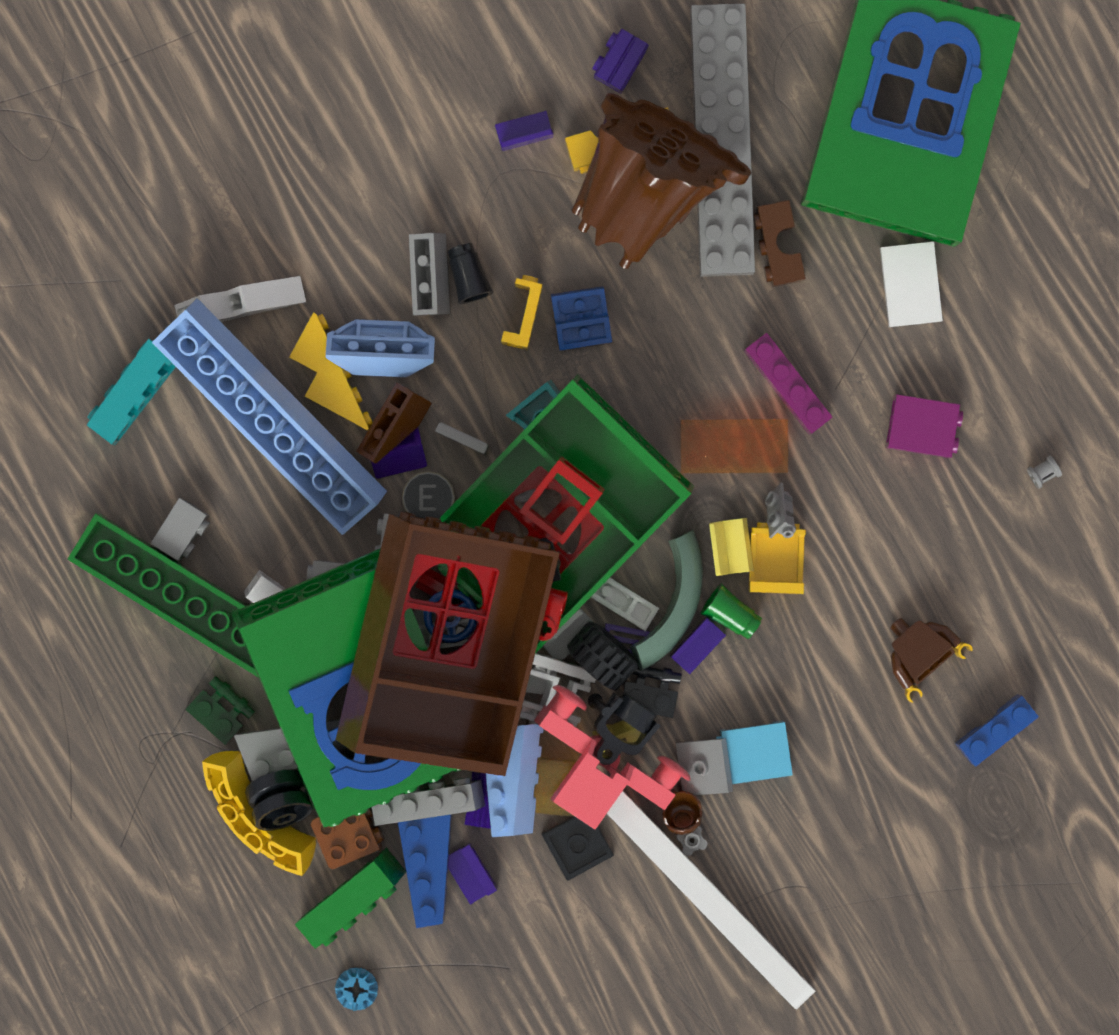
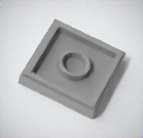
(462, 438)

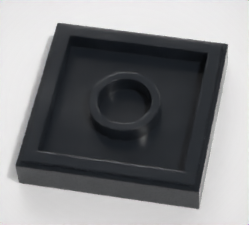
(576, 846)

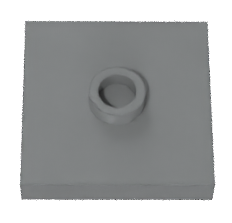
(707, 765)

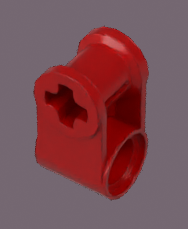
(553, 613)

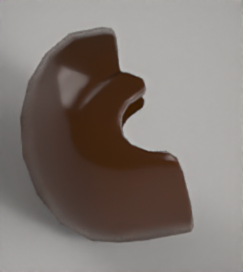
(683, 813)

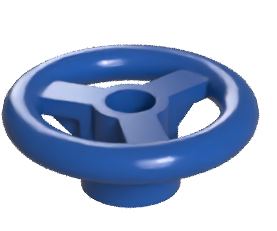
(451, 636)

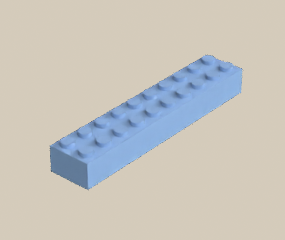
(269, 416)

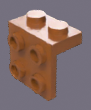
(348, 840)

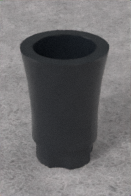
(468, 274)

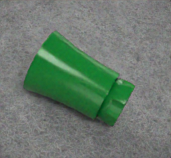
(731, 612)

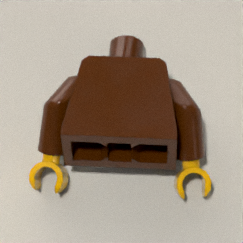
(921, 651)

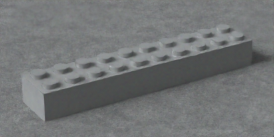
(723, 112)

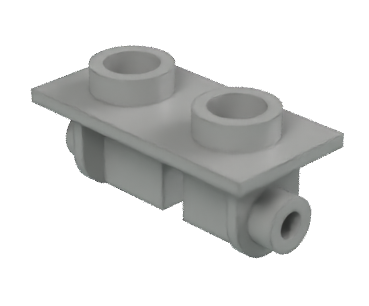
(779, 512)

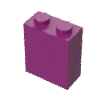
(924, 426)

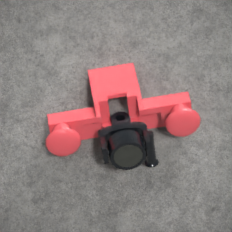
(587, 790)

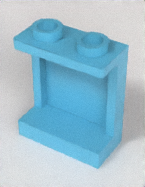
(758, 752)

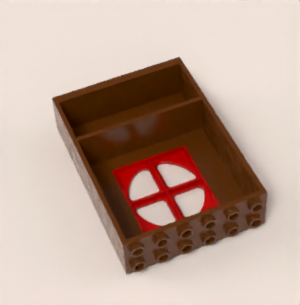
(459, 704)

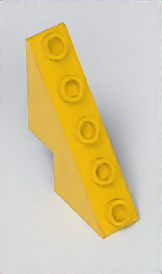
(331, 382)

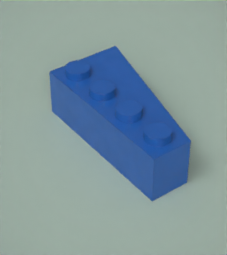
(426, 862)

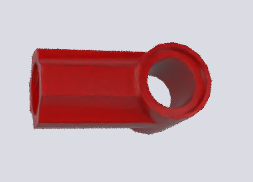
(432, 583)

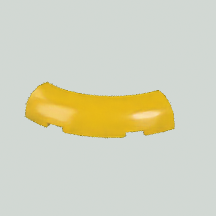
(228, 781)

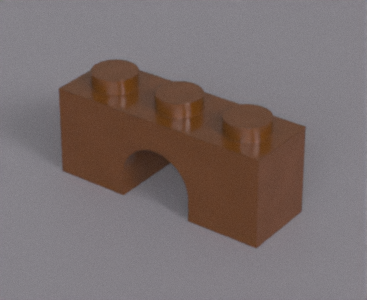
(781, 267)

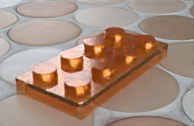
(734, 446)

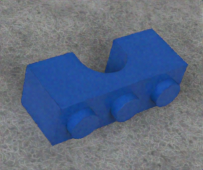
(993, 734)

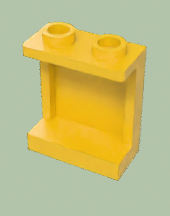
(523, 339)
(776, 561)

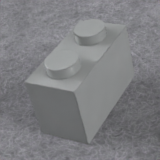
(180, 530)

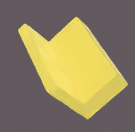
(731, 546)

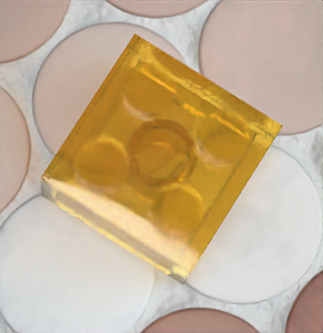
(551, 774)

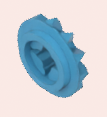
(366, 981)

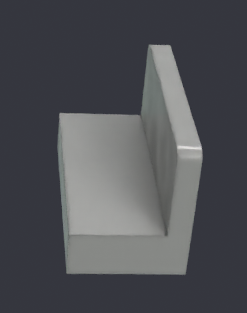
(558, 643)

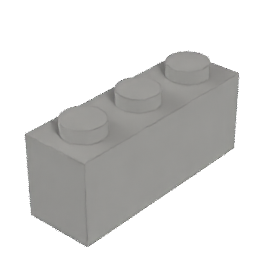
(429, 274)

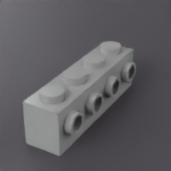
(432, 802)

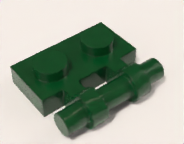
(215, 716)

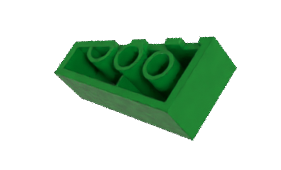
(351, 899)

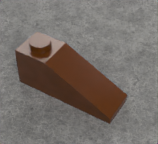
(395, 421)

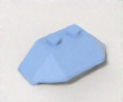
(380, 348)

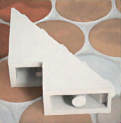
(250, 298)

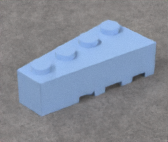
(512, 795)

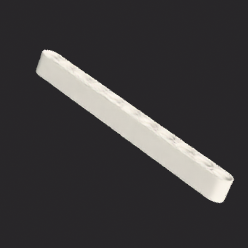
(710, 901)

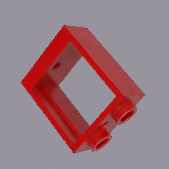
(578, 479)

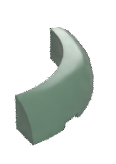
(682, 604)

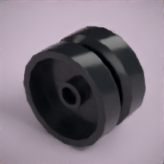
(278, 800)

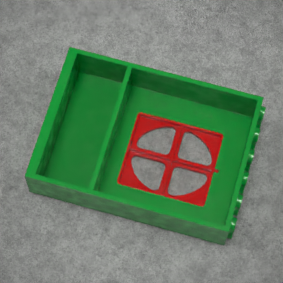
(597, 440)

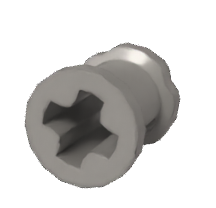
(1044, 472)

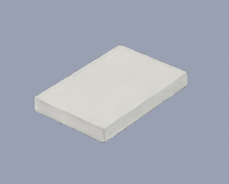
(911, 284)

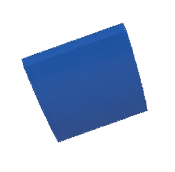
(581, 318)

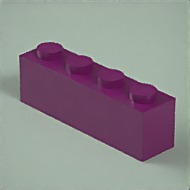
(788, 383)

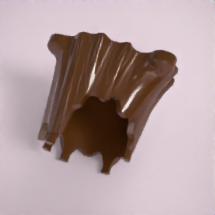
(649, 175)

